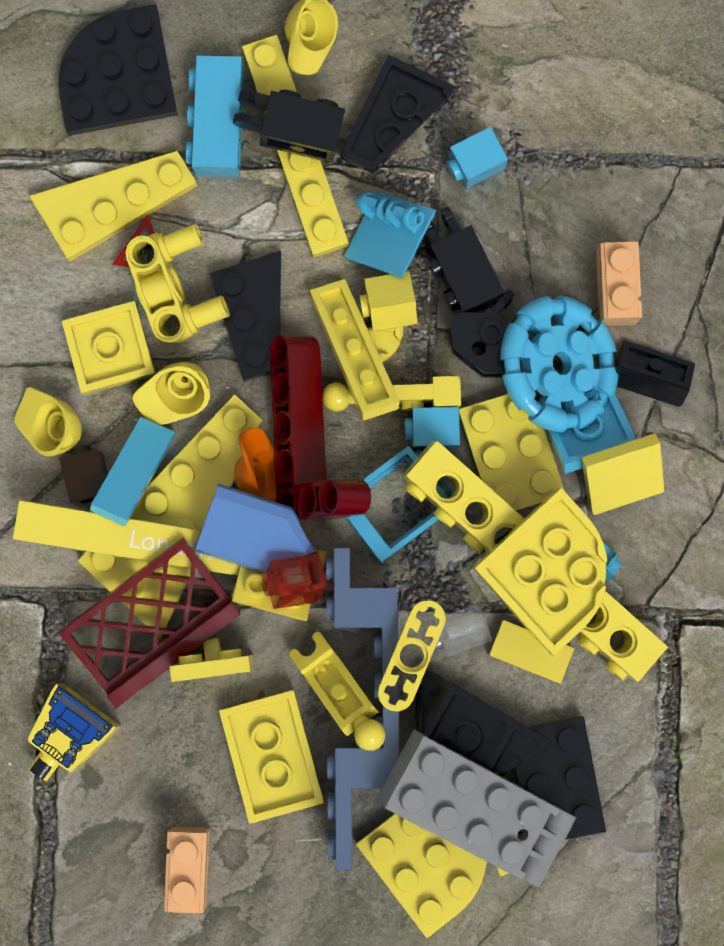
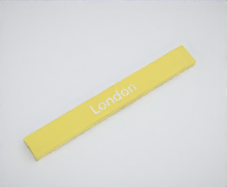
(97, 534)

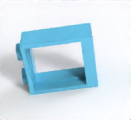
(367, 531)

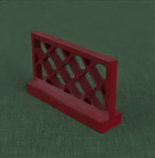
(164, 653)

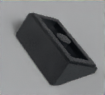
(653, 373)

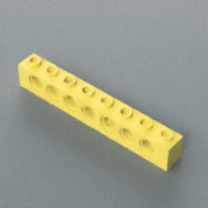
(640, 645)

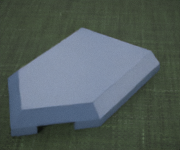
(251, 530)

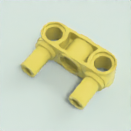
(161, 288)

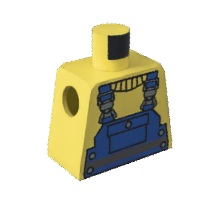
(68, 732)

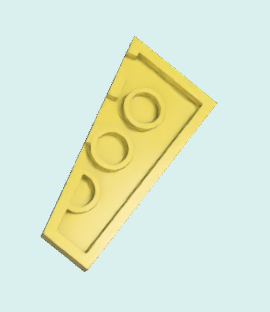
(108, 203)

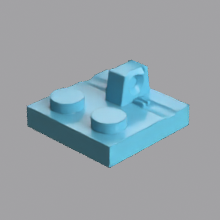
(604, 433)

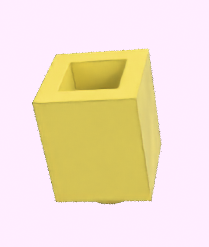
(389, 302)

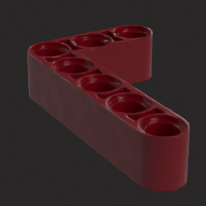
(301, 439)

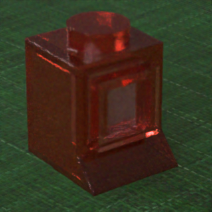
(294, 581)

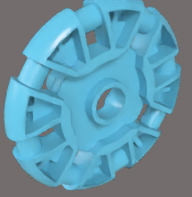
(576, 354)

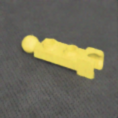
(442, 392)
(340, 693)

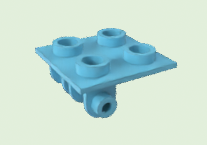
(388, 232)

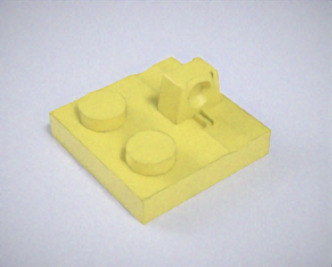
(215, 663)

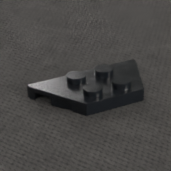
(473, 726)

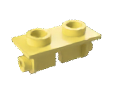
(249, 592)

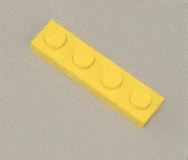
(354, 350)

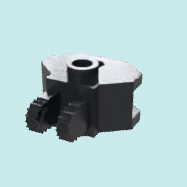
(481, 331)

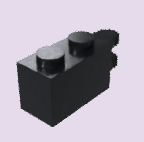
(293, 123)
(462, 266)

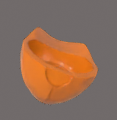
(256, 467)

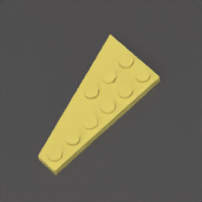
(181, 499)

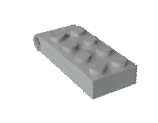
(475, 809)

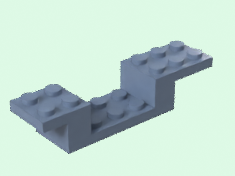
(349, 763)

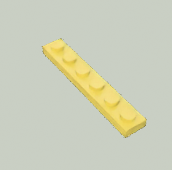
(303, 174)

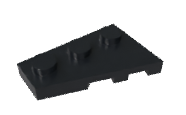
(254, 308)

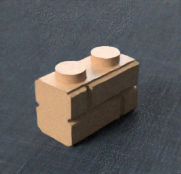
(618, 283)
(187, 869)

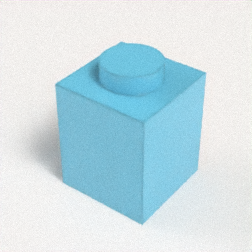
(476, 158)
(431, 425)

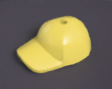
(311, 33)
(170, 396)
(47, 423)

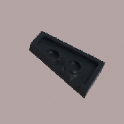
(393, 112)

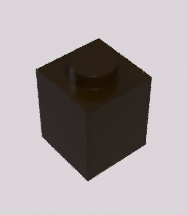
(83, 473)

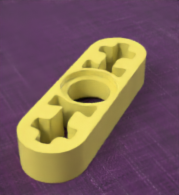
(391, 679)

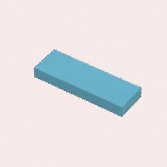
(132, 471)

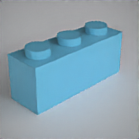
(215, 137)

